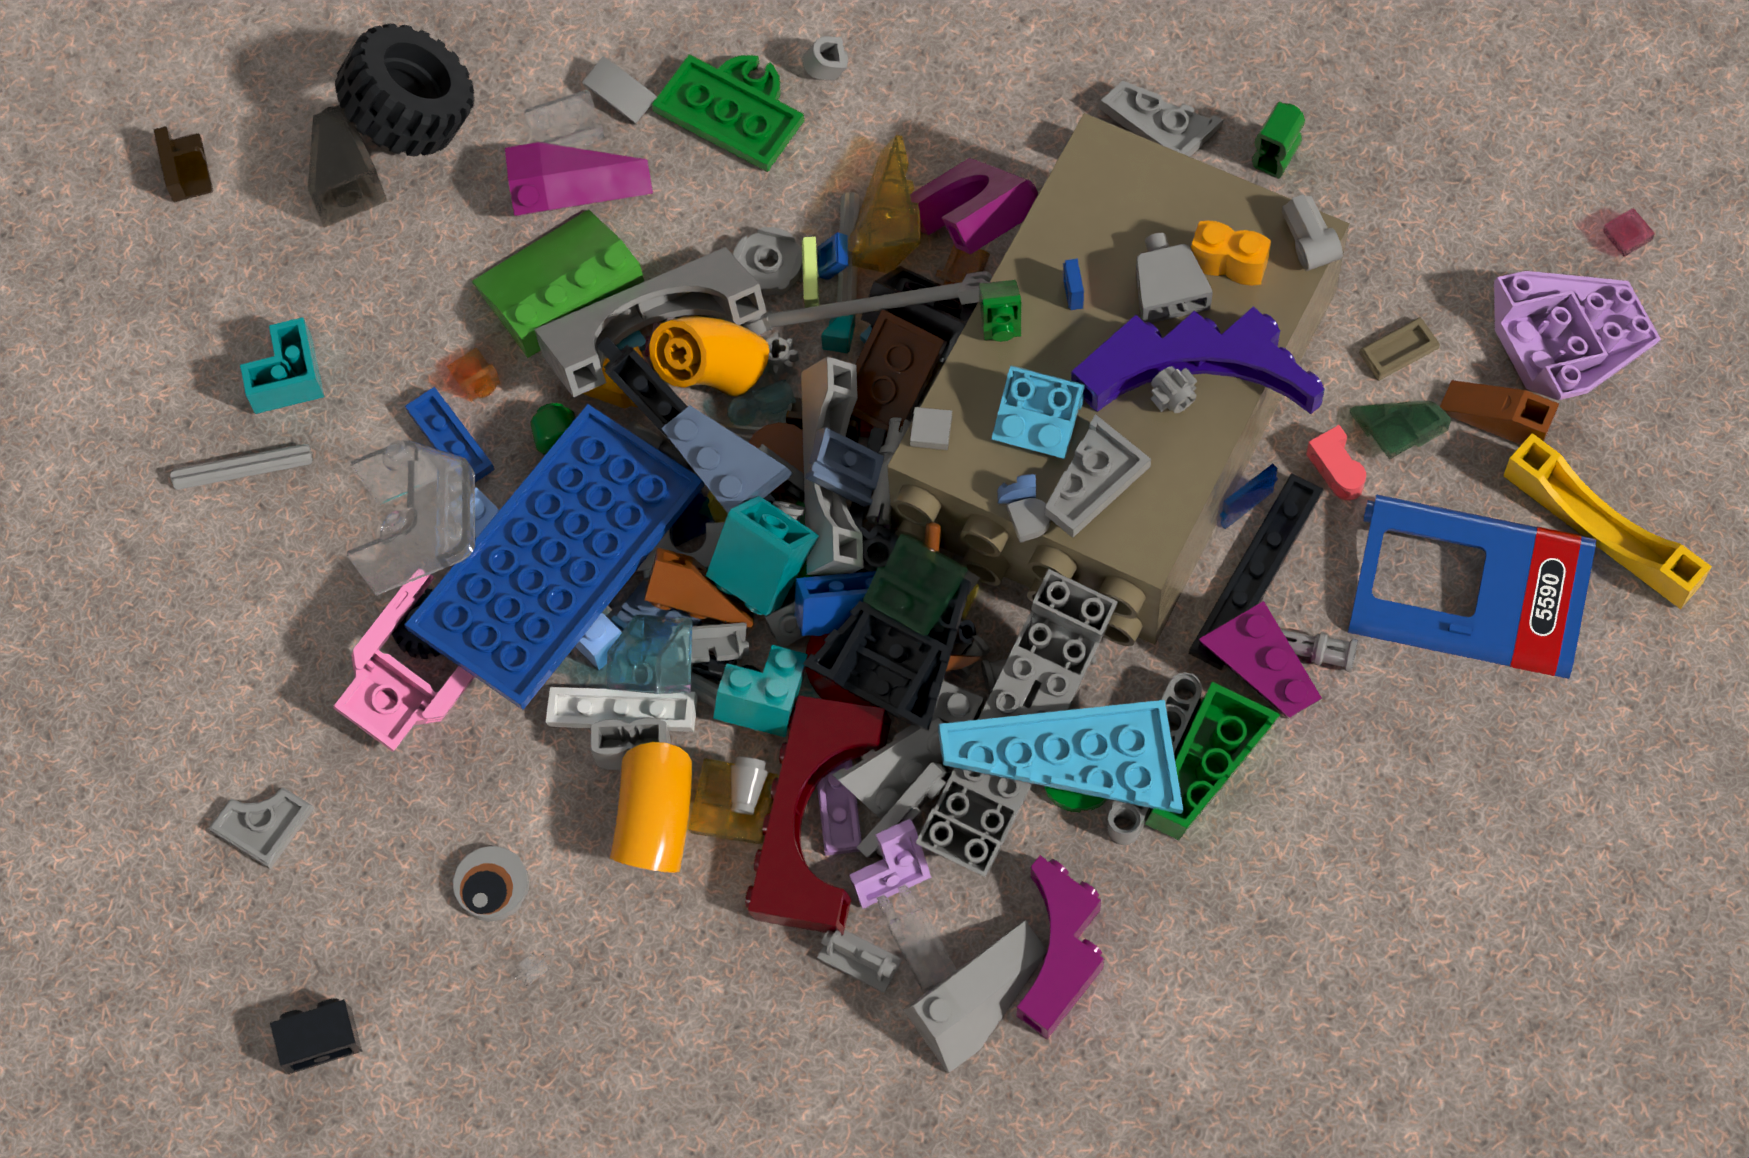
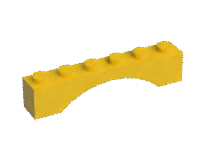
(1655, 560)

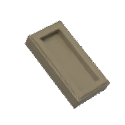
(1399, 348)

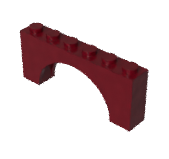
(819, 740)

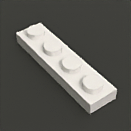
(590, 705)

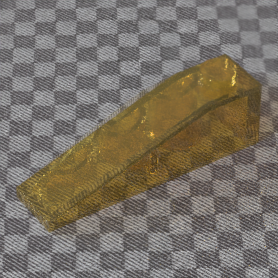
(887, 220)

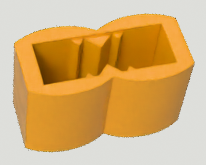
(1232, 253)

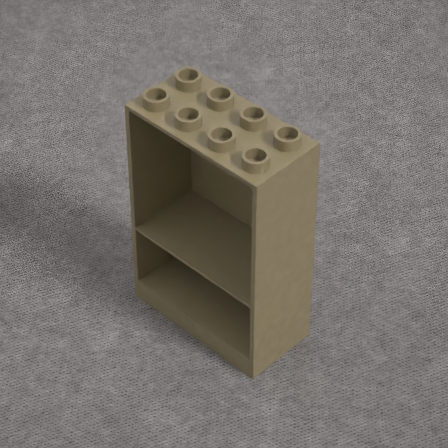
(1144, 545)

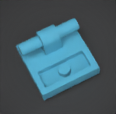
(1038, 411)

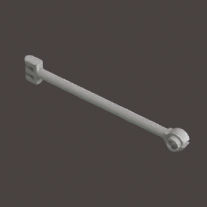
(966, 292)

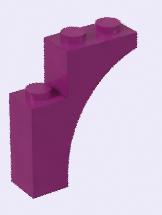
(1069, 962)

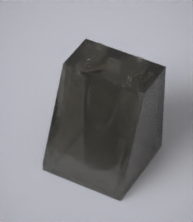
(340, 169)

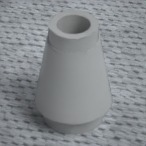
(746, 784)

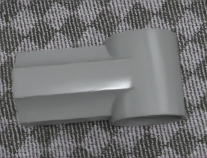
(1313, 240)

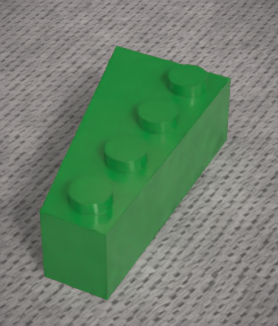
(1211, 752)

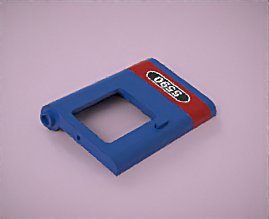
(1526, 597)

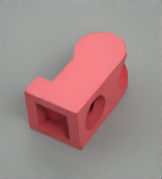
(1335, 465)

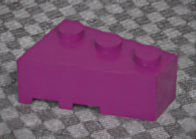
(1264, 659)

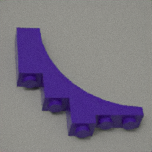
(1243, 351)

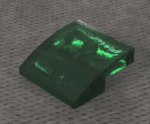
(915, 584)

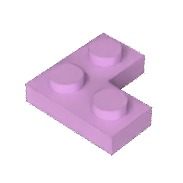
(901, 865)

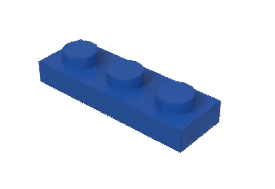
(447, 431)

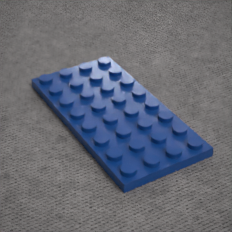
(555, 556)

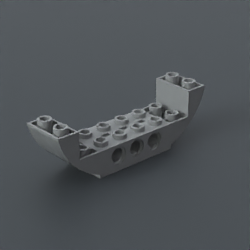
(1037, 678)

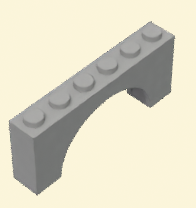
(706, 286)

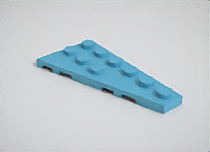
(1092, 751)

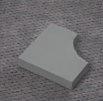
(262, 827)

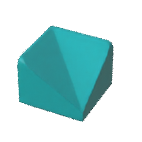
(839, 334)

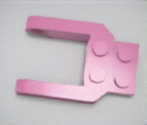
(385, 694)

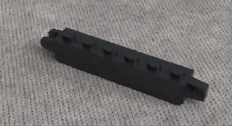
(644, 386)

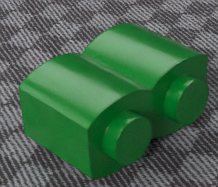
(1278, 139)

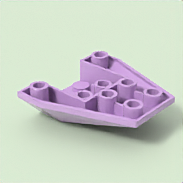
(1569, 330)

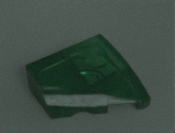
(1401, 424)

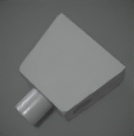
(1170, 281)

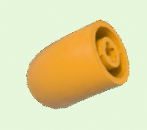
(708, 354)
(653, 807)

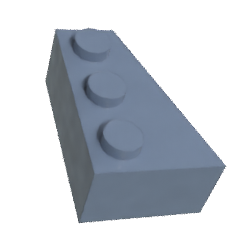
(723, 460)

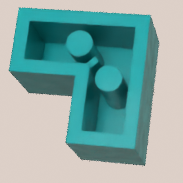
(289, 375)
(764, 698)

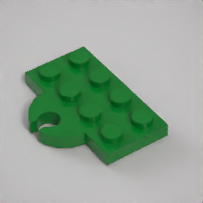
(731, 107)

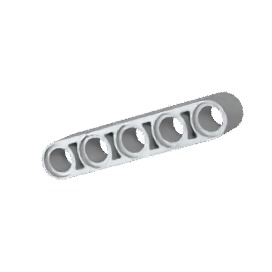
(1182, 714)

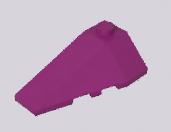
(562, 177)

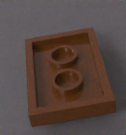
(894, 370)

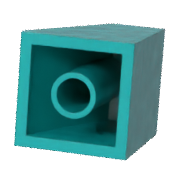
(760, 554)

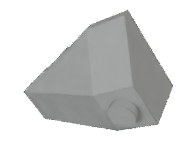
(971, 1001)

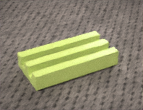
(810, 272)

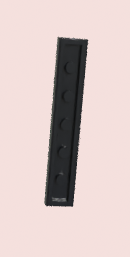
(1261, 559)

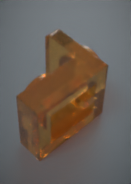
(474, 375)

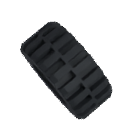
(404, 90)

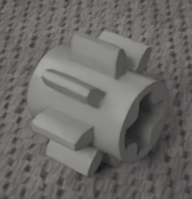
(782, 364)
(1173, 389)

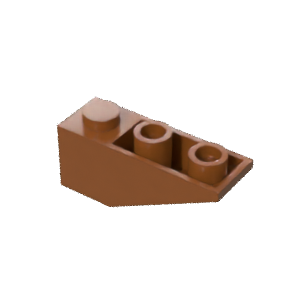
(1500, 410)
(682, 584)

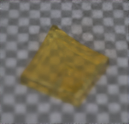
(713, 805)

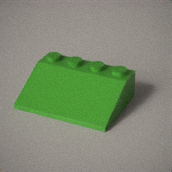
(557, 277)

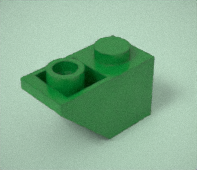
(1000, 310)

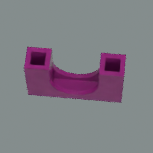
(974, 203)

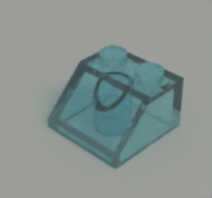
(652, 656)

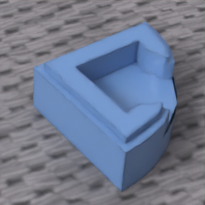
(1018, 491)

